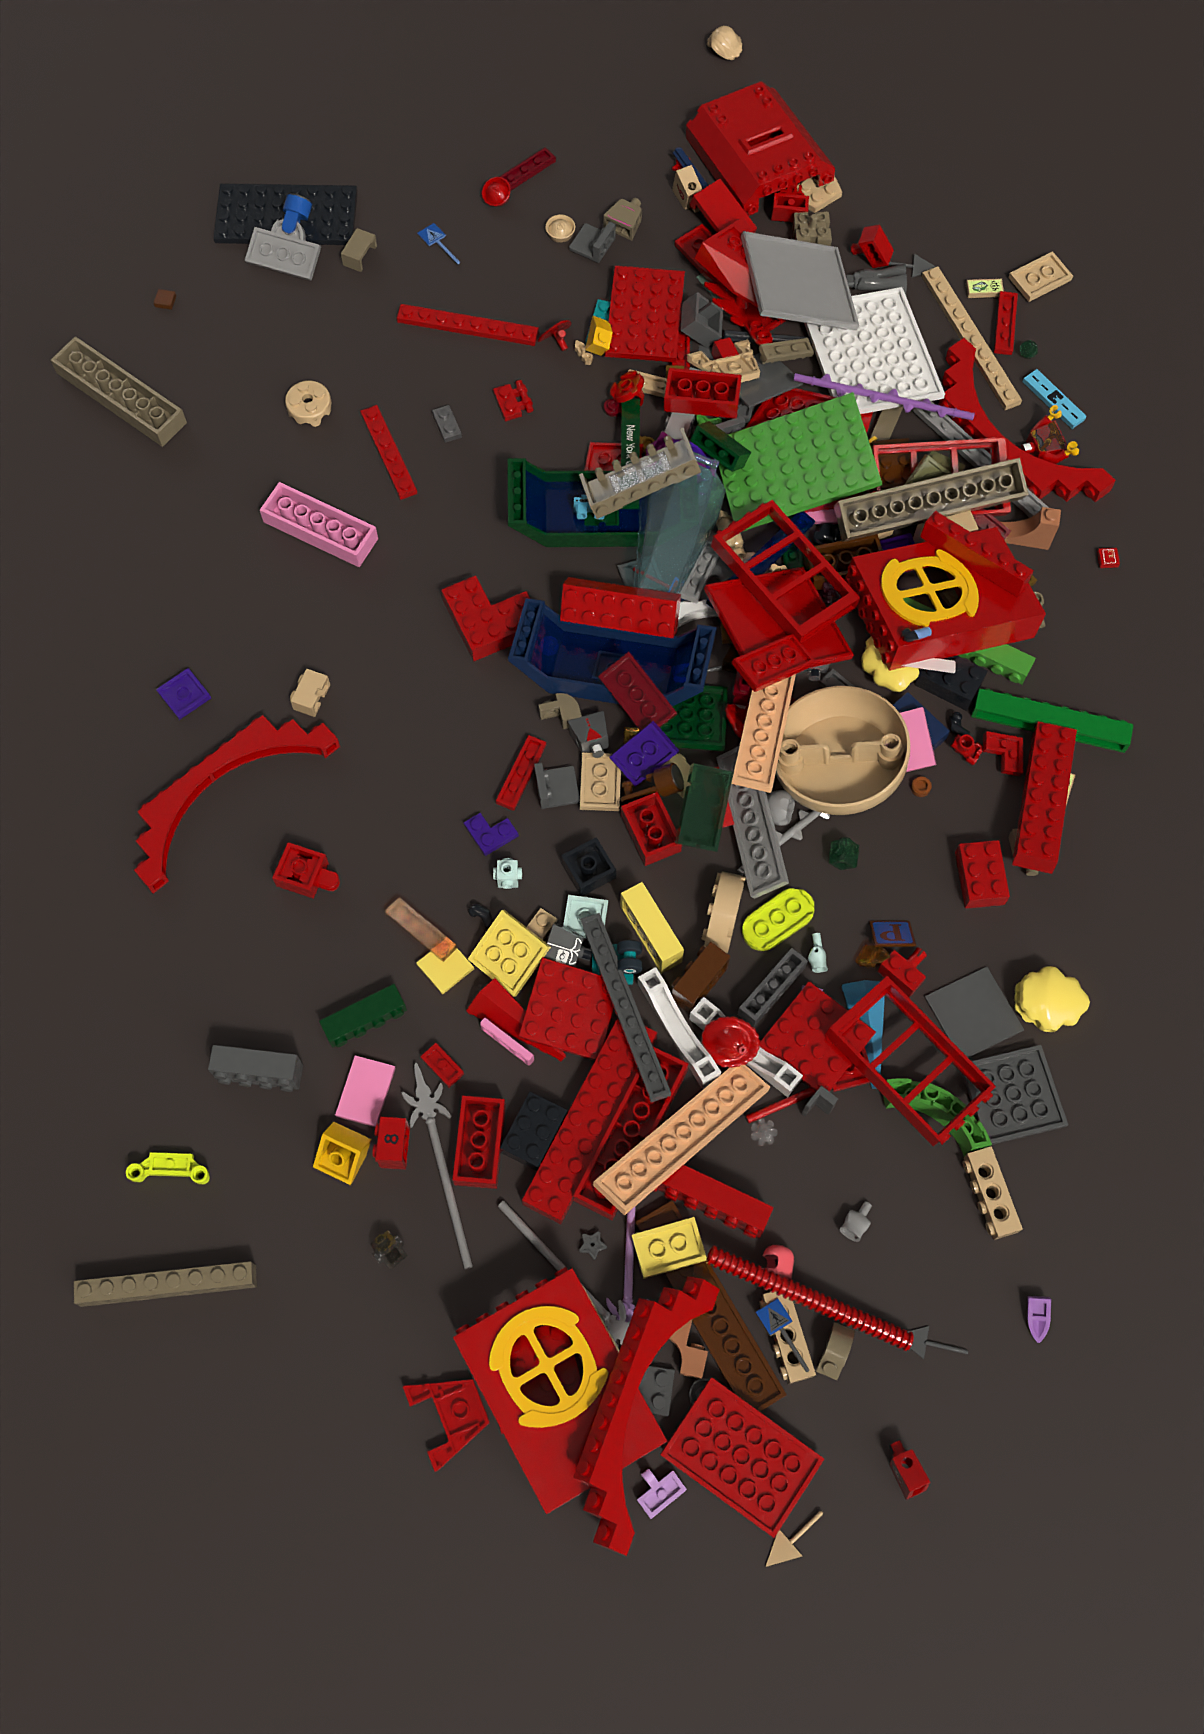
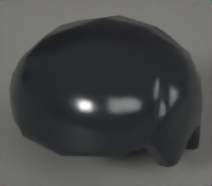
(827, 534)

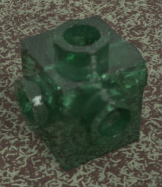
(844, 854)

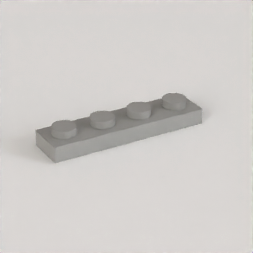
(700, 574)

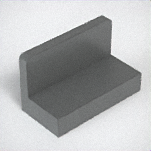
(823, 1100)

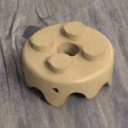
(312, 411)

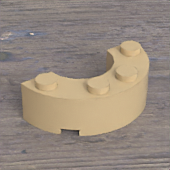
(723, 912)

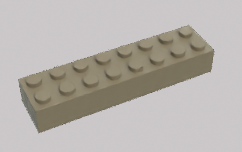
(119, 391)

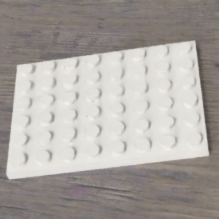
(880, 354)

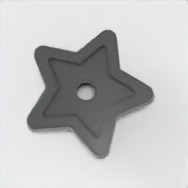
(586, 1247)

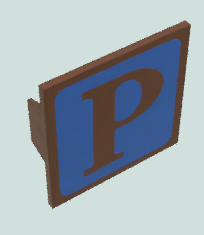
(892, 934)

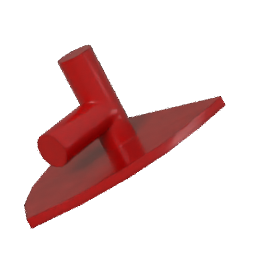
(559, 333)

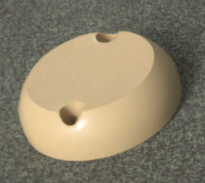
(842, 750)

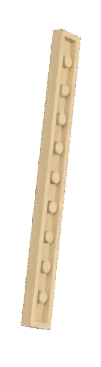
(966, 329)

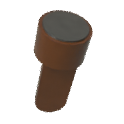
(667, 781)

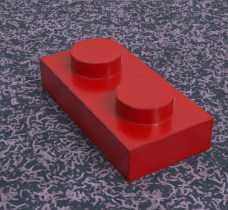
(442, 1065)

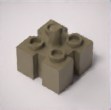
(812, 228)

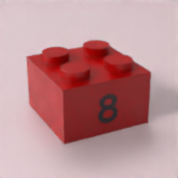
(392, 1143)

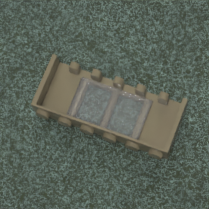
(641, 477)

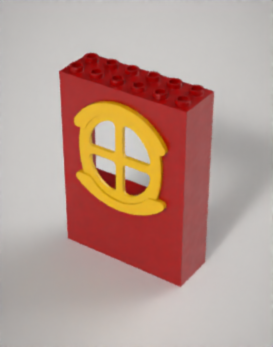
(978, 621)
(551, 1437)

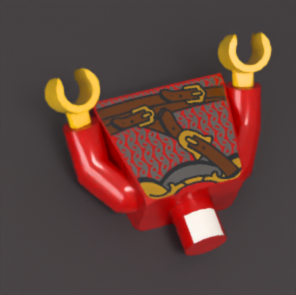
(1047, 441)

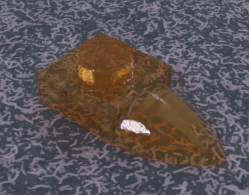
(871, 955)

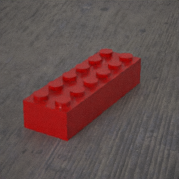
(620, 607)
(717, 1201)

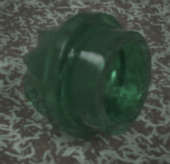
(1028, 349)

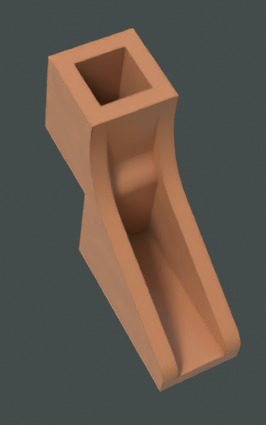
(693, 1357)

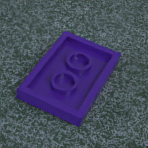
(644, 753)

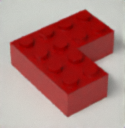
(482, 625)

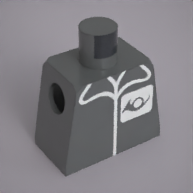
(566, 946)

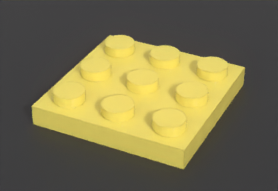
(509, 952)

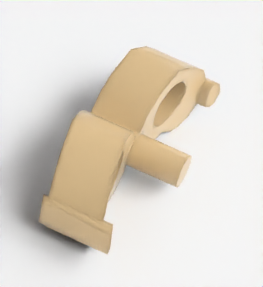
(580, 349)

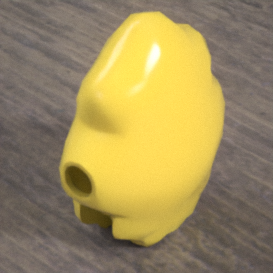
(894, 680)
(1050, 999)

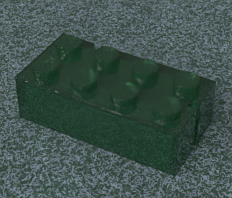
(704, 807)

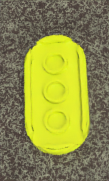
(778, 919)

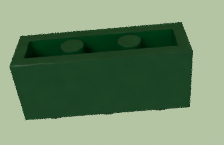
(720, 446)

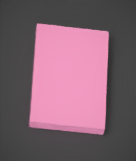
(920, 742)
(365, 1091)

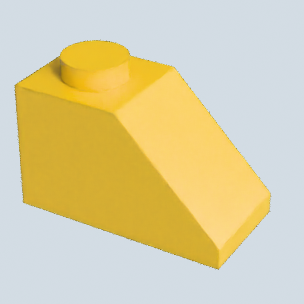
(599, 336)

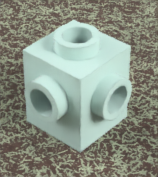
(507, 873)

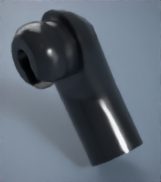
(955, 724)
(482, 912)

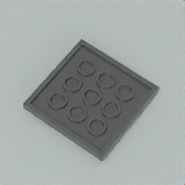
(1023, 1098)

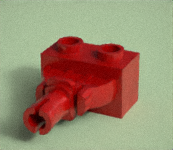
(789, 202)

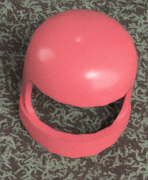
(785, 1260)

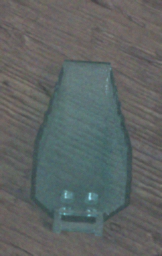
(676, 528)

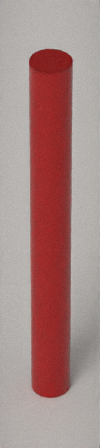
(780, 1105)

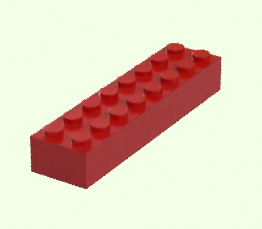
(1044, 798)
(630, 1125)

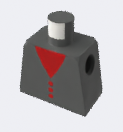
(590, 733)

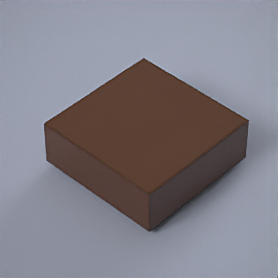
(165, 299)

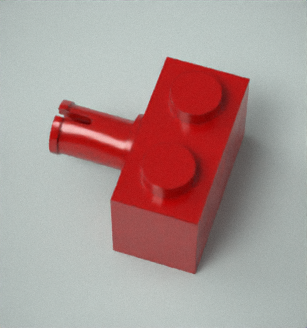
(874, 246)
(904, 971)

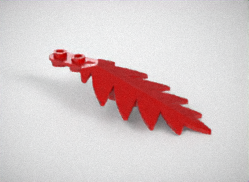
(742, 311)

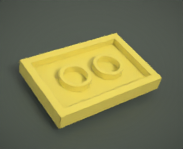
(669, 1247)

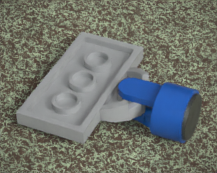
(285, 245)

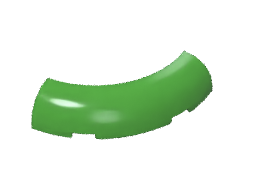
(943, 1108)

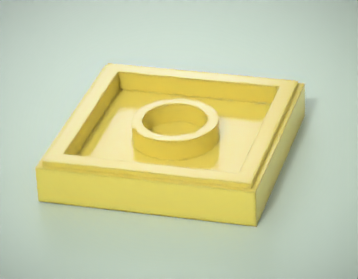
(447, 973)

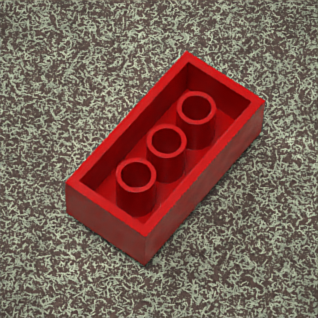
(702, 393)
(479, 1142)

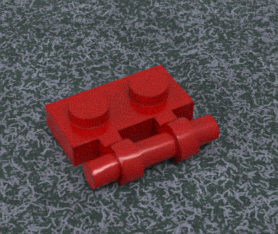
(508, 403)

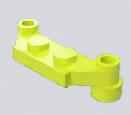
(168, 1165)

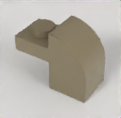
(564, 706)
(836, 1351)

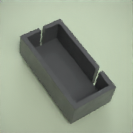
(255, 1068)

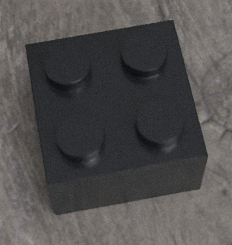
(588, 866)

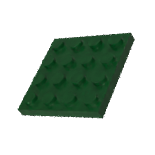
(700, 721)

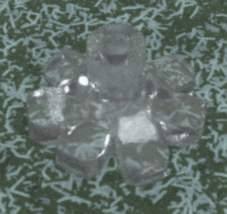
(765, 1135)

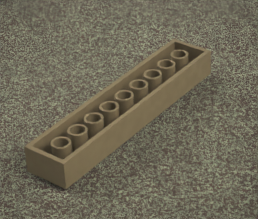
(918, 501)

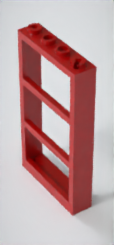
(997, 450)
(769, 601)
(935, 1035)

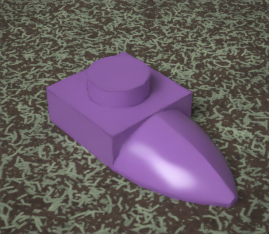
(1038, 1316)

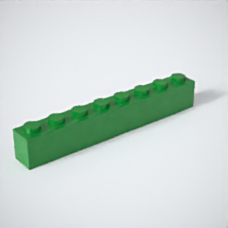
(1025, 714)

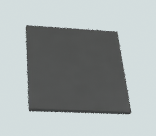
(773, 381)
(974, 1012)

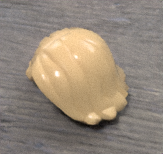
(725, 42)

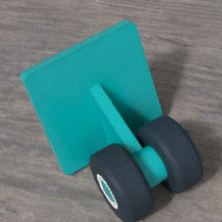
(626, 953)

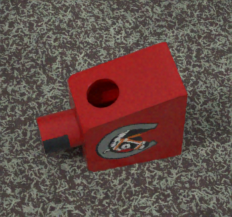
(911, 1479)

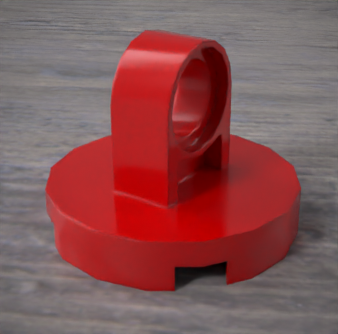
(628, 387)

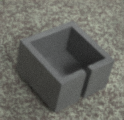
(702, 324)

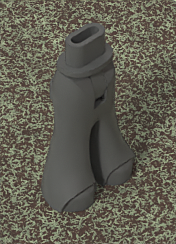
(879, 279)

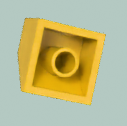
(341, 1152)

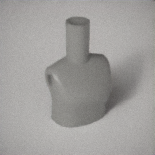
(856, 1223)

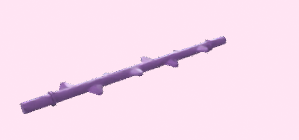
(892, 396)

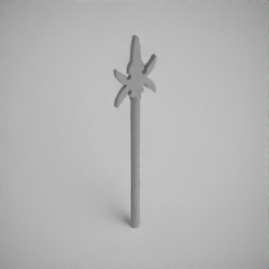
(426, 1106)
(616, 1327)

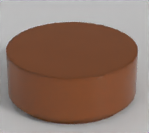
(921, 786)

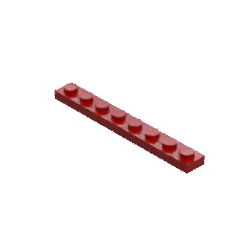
(467, 324)

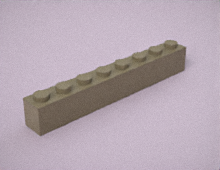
(165, 1284)

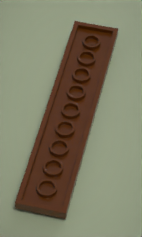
(723, 1329)

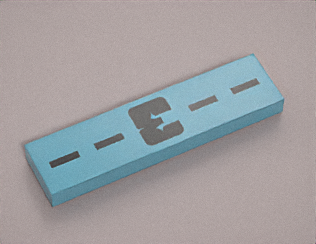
(1053, 396)

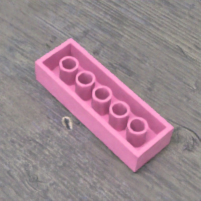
(319, 524)

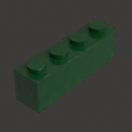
(363, 1015)

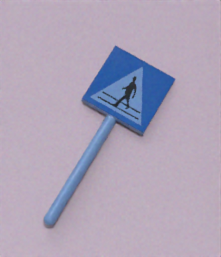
(433, 234)

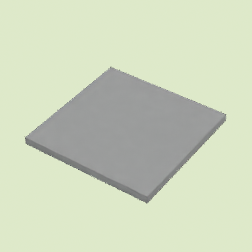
(799, 281)

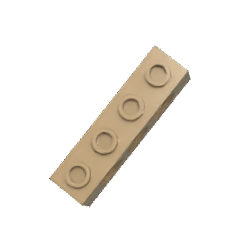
(986, 1160)
(790, 1372)

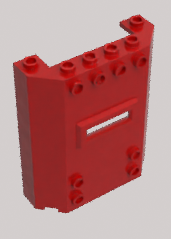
(731, 122)

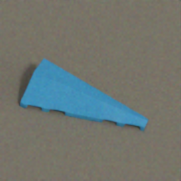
(873, 1017)

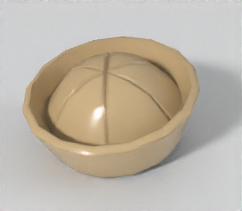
(560, 228)

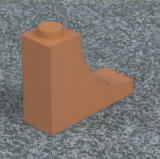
(1035, 531)

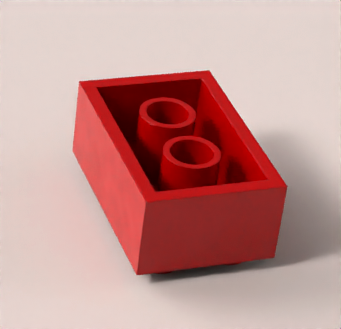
(650, 828)
(982, 874)

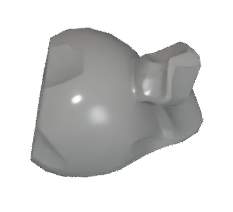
(781, 806)

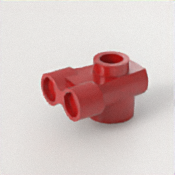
(966, 747)

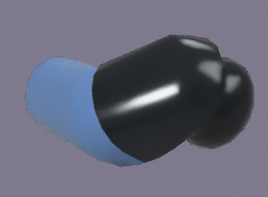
(910, 636)

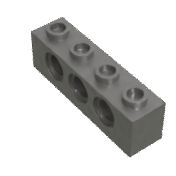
(772, 987)

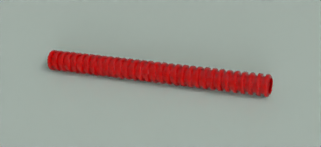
(810, 1298)

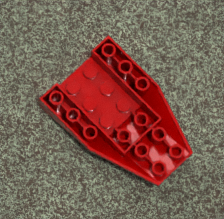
(726, 260)

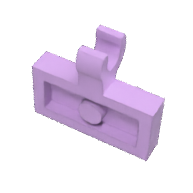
(660, 1493)

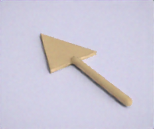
(783, 1548)

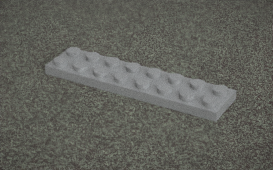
(754, 834)

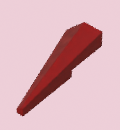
(505, 1012)

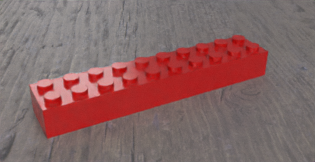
(583, 1128)

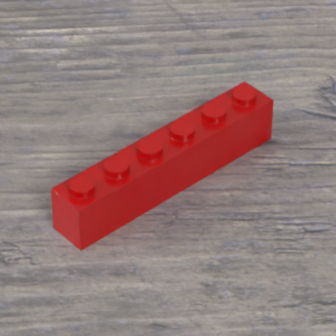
(976, 553)

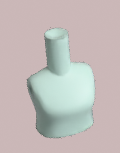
(817, 955)

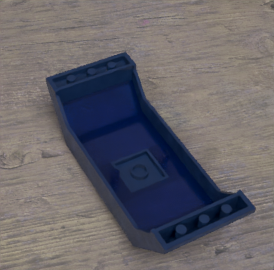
(573, 655)

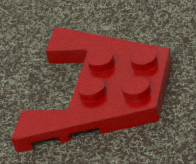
(459, 1412)

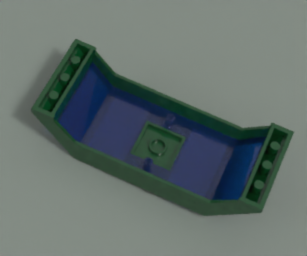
(544, 510)

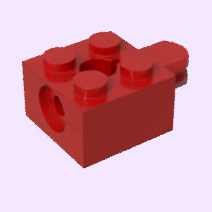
(304, 871)

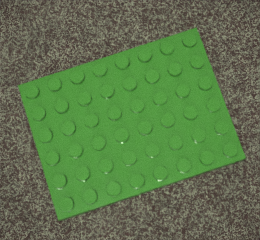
(802, 460)

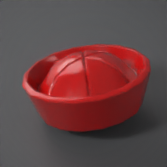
(496, 191)

